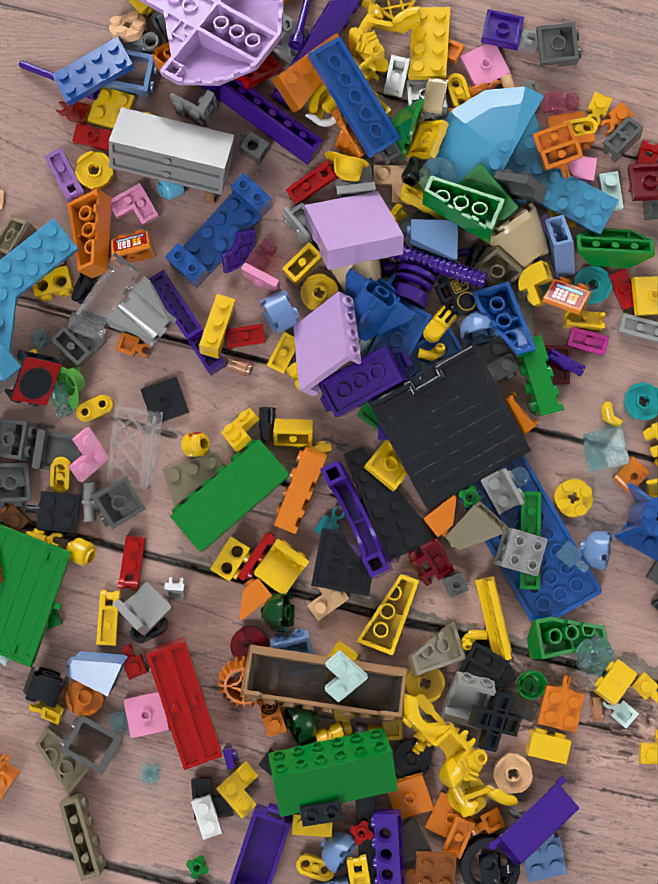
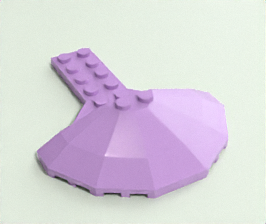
(218, 38)

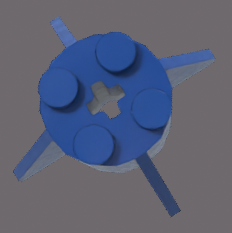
(375, 305)
(643, 514)

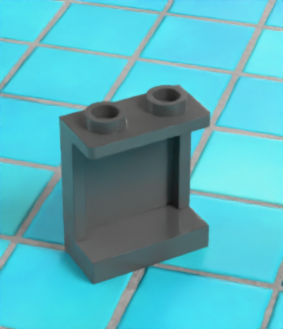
(53, 445)

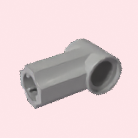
(142, 44)

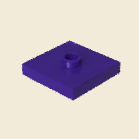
(502, 29)

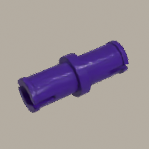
(566, 362)

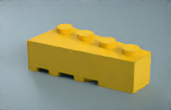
(389, 619)

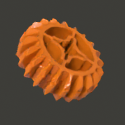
(229, 684)

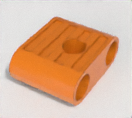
(630, 473)

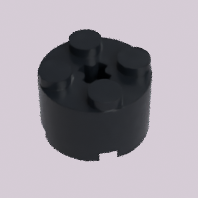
(45, 686)

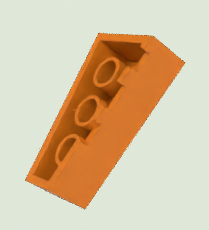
(299, 80)
(91, 231)
(300, 490)

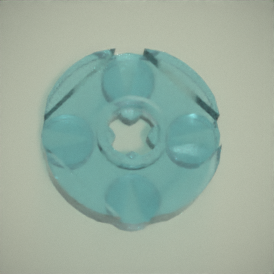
(435, 166)
(597, 664)

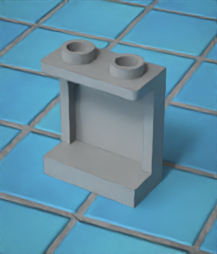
(463, 694)

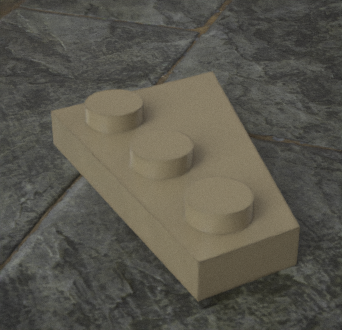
(438, 651)

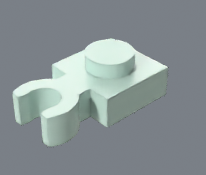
(622, 713)

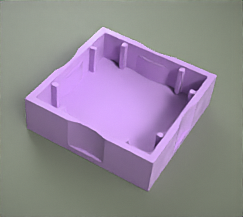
(353, 229)

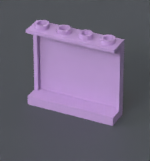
(326, 342)

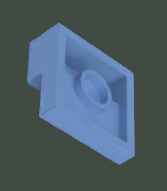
(297, 641)
(546, 860)

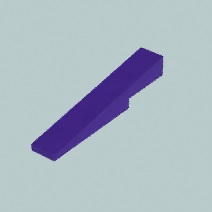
(184, 319)

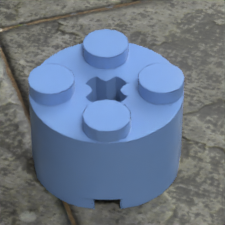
(279, 311)

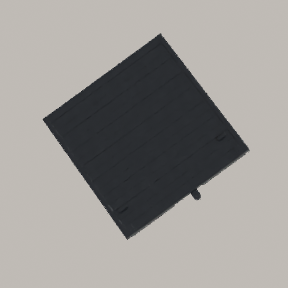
(449, 425)

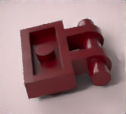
(436, 558)

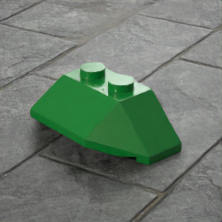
(614, 248)

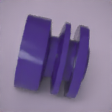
(414, 282)

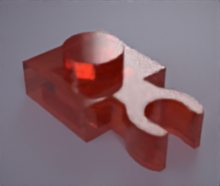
(75, 113)

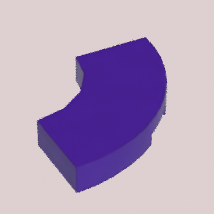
(239, 251)

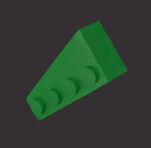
(464, 206)
(538, 380)

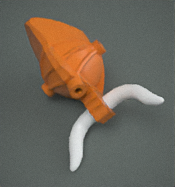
(346, 138)

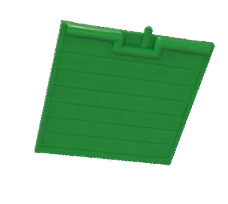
(32, 580)

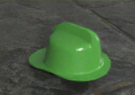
(73, 382)

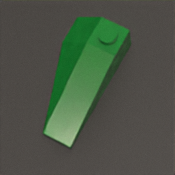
(407, 124)
(559, 636)

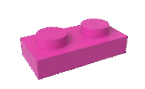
(587, 341)

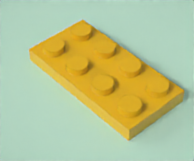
(430, 44)

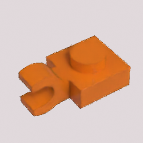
(490, 820)

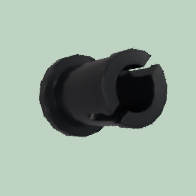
(476, 251)

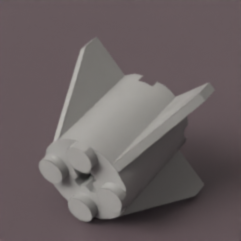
(142, 314)

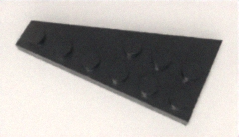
(391, 515)

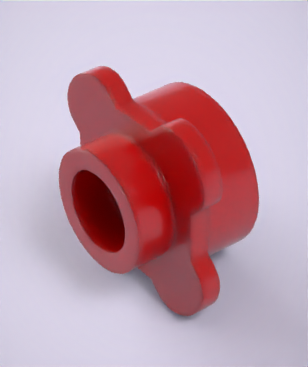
(363, 826)

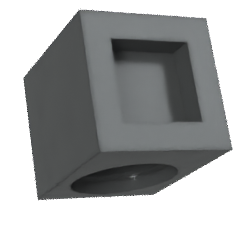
(258, 154)
(455, 584)

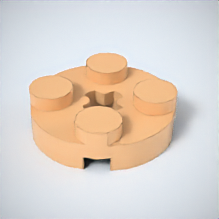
(128, 26)
(514, 784)

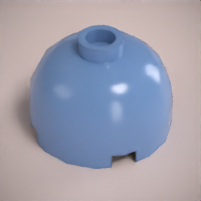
(477, 329)
(597, 549)
(336, 850)

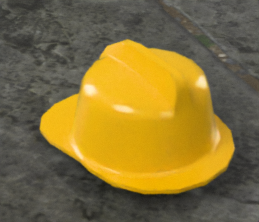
(347, 167)

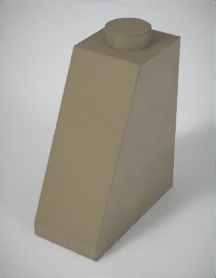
(475, 527)

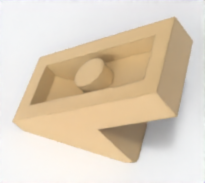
(435, 95)

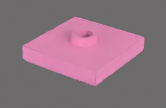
(484, 64)
(260, 278)
(145, 715)

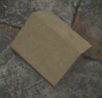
(14, 234)
(498, 266)

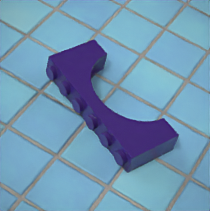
(367, 538)

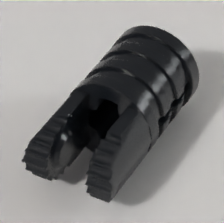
(82, 288)
(266, 423)

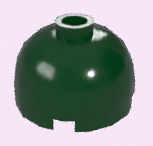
(279, 612)
(302, 723)

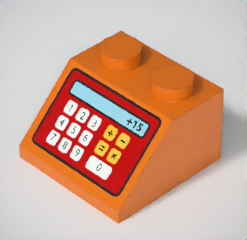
(134, 246)
(568, 296)

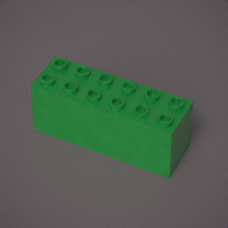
(229, 495)
(333, 770)

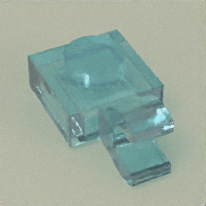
(59, 399)
(570, 556)

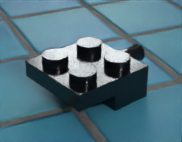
(57, 511)

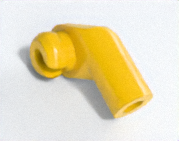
(434, 354)
(608, 414)
(471, 636)

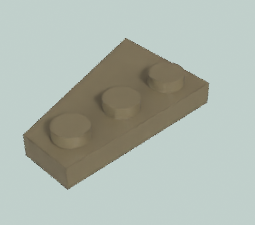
(189, 475)
(66, 768)

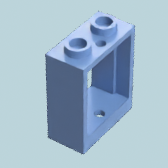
(149, 83)

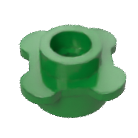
(470, 491)
(200, 861)

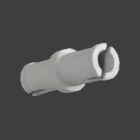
(89, 511)

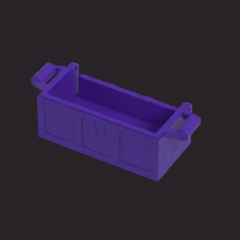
(364, 381)
(536, 824)
(261, 846)

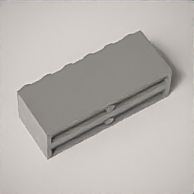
(170, 151)

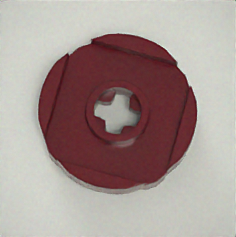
(242, 636)

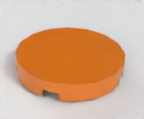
(83, 699)

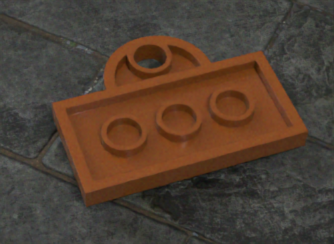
(432, 868)

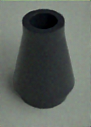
(411, 173)

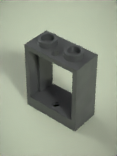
(67, 741)

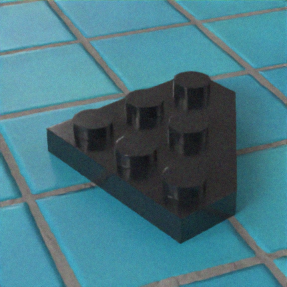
(339, 566)

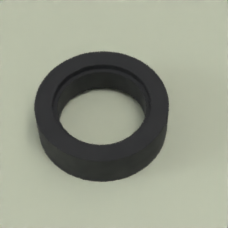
(473, 846)

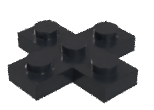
(494, 721)

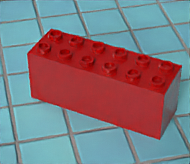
(184, 703)

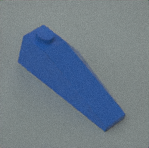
(505, 316)

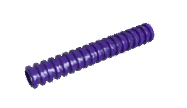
(442, 266)

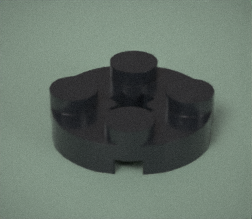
(401, 754)

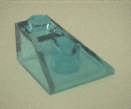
(605, 449)

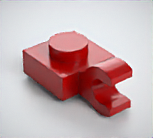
(134, 664)

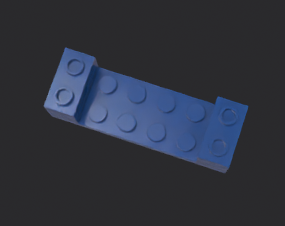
(204, 249)

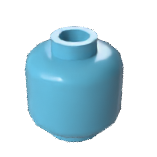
(170, 190)

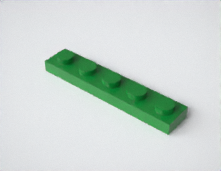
(531, 523)

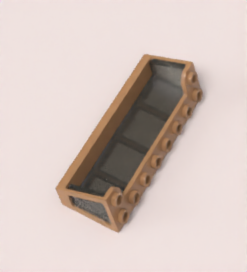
(302, 679)

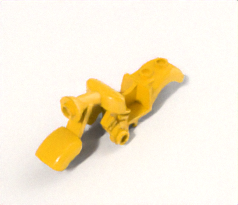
(367, 50)
(461, 758)

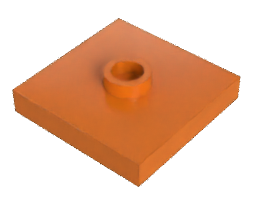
(411, 796)
(442, 816)

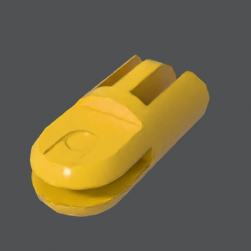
(438, 326)

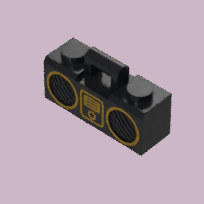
(460, 295)

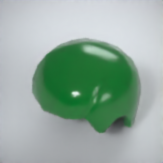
(531, 684)

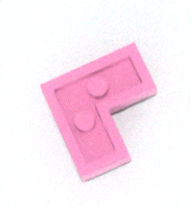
(136, 200)
(92, 455)

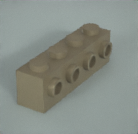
(81, 836)

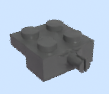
(522, 185)
(76, 346)

